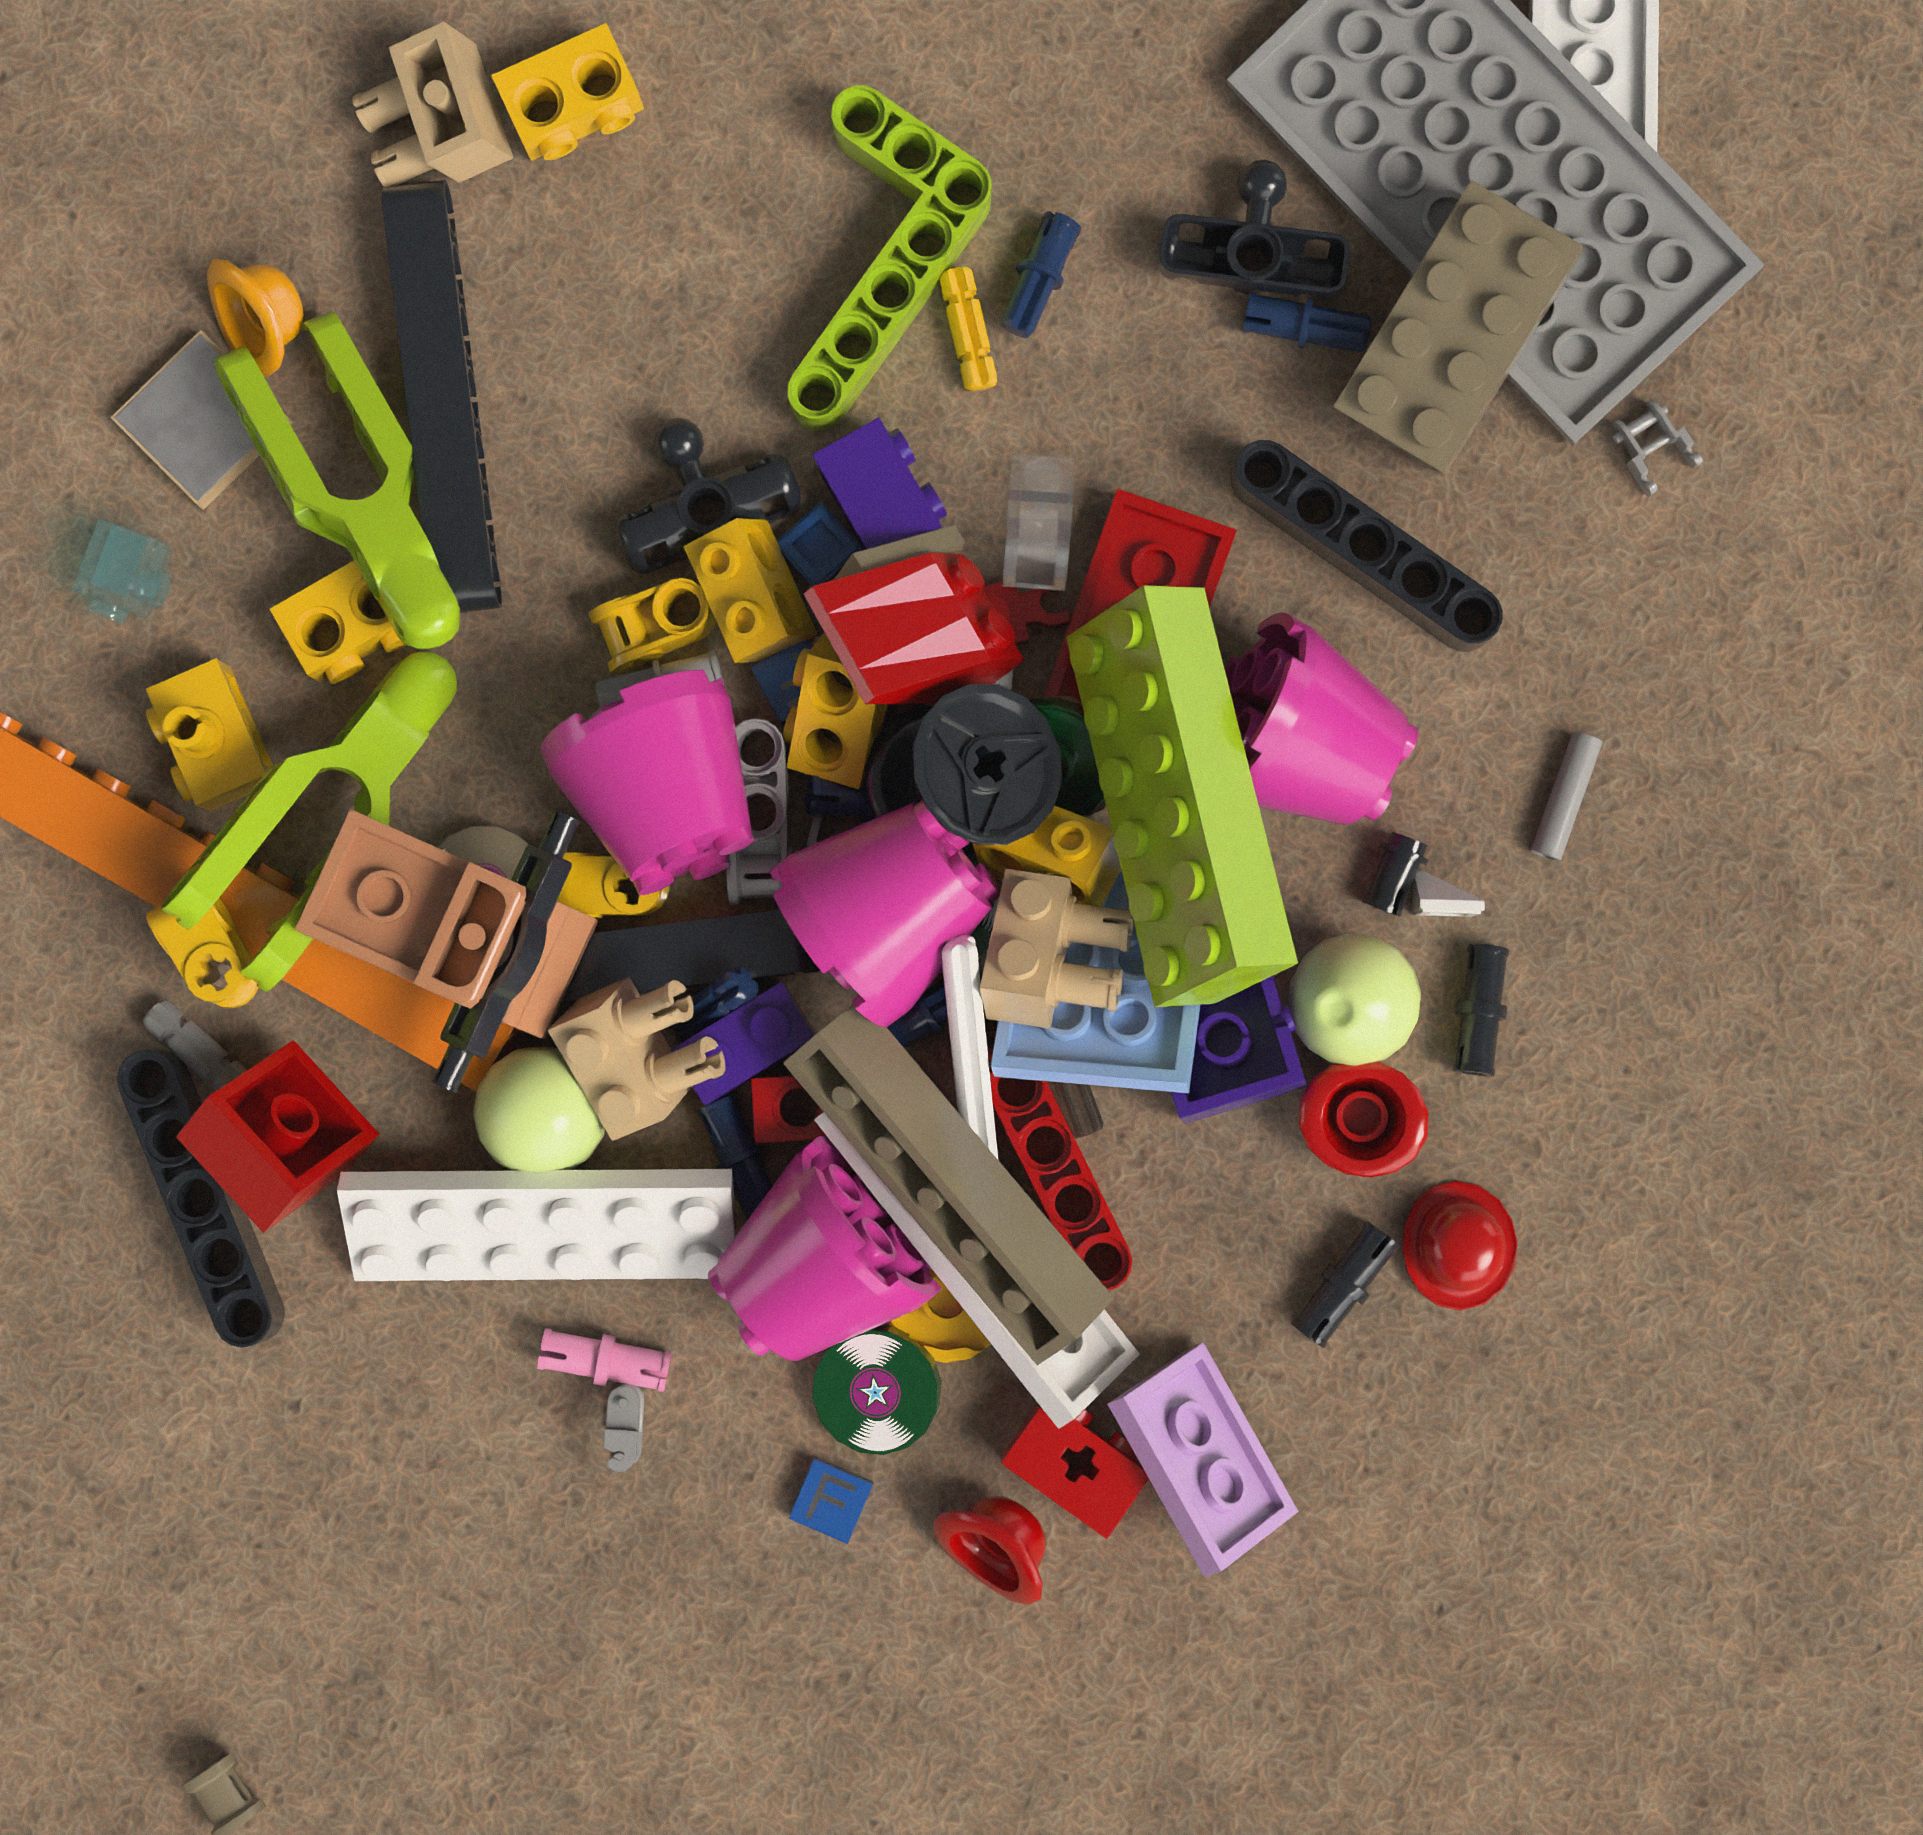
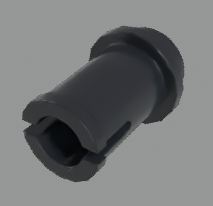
(1395, 873)

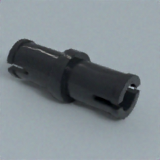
(1481, 1010)
(1345, 1284)

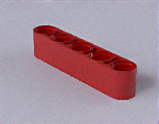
(1066, 1170)

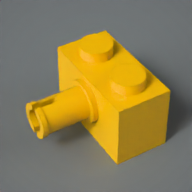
(209, 735)

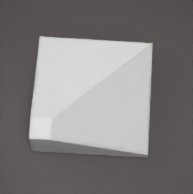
(1438, 898)

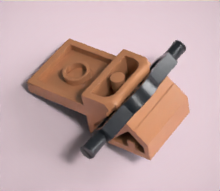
(455, 928)

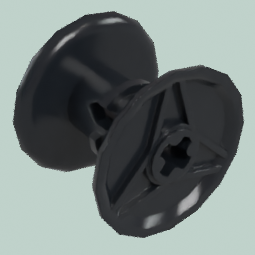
(975, 760)

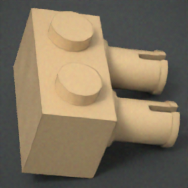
(449, 105)
(1028, 948)
(623, 1058)

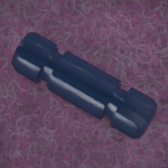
(717, 1002)

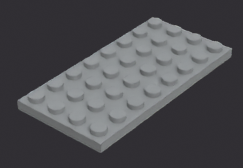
(1424, 96)

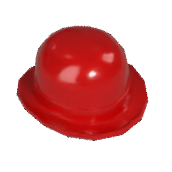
(1363, 1119)
(1459, 1245)
(997, 1545)

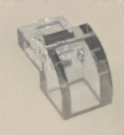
(1039, 522)

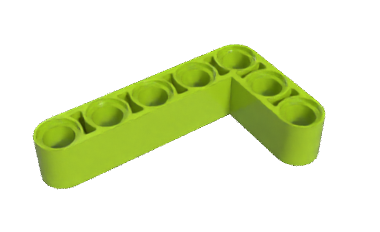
(896, 262)

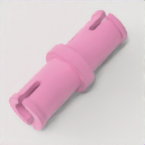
(604, 1360)

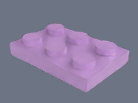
(1203, 1459)

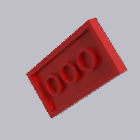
(1146, 547)

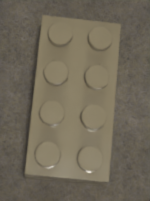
(1459, 327)

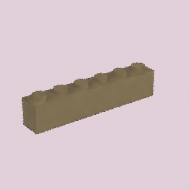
(950, 1183)

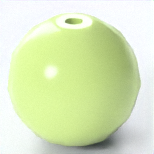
(1354, 999)
(535, 1113)

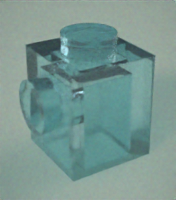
(123, 573)

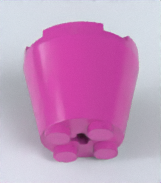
(1315, 726)
(657, 778)
(884, 906)
(819, 1261)

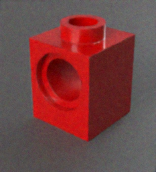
(768, 1114)

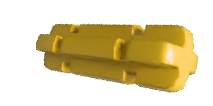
(968, 329)

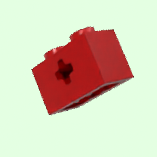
(1093, 1497)

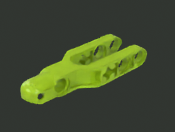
(376, 529)
(370, 749)

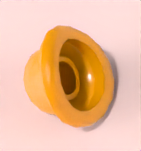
(255, 309)

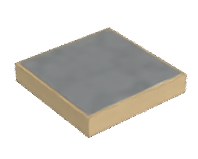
(189, 423)

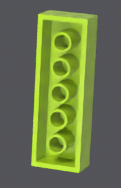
(1180, 797)

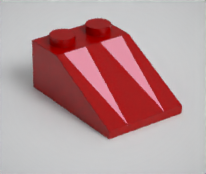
(915, 629)

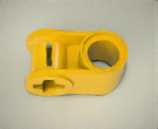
(649, 624)
(597, 888)
(202, 950)

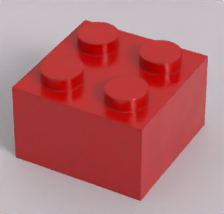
(277, 1135)

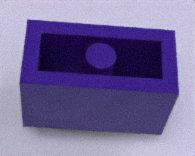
(876, 488)
(753, 1040)

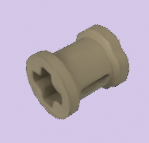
(223, 1796)

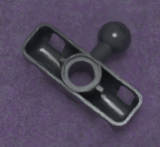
(1215, 262)
(668, 519)

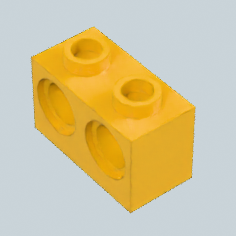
(561, 78)
(750, 589)
(340, 599)
(832, 707)
(1064, 848)

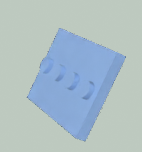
(1100, 1047)

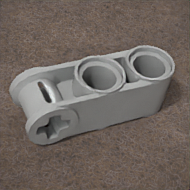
(774, 843)

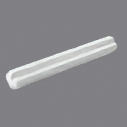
(968, 1037)

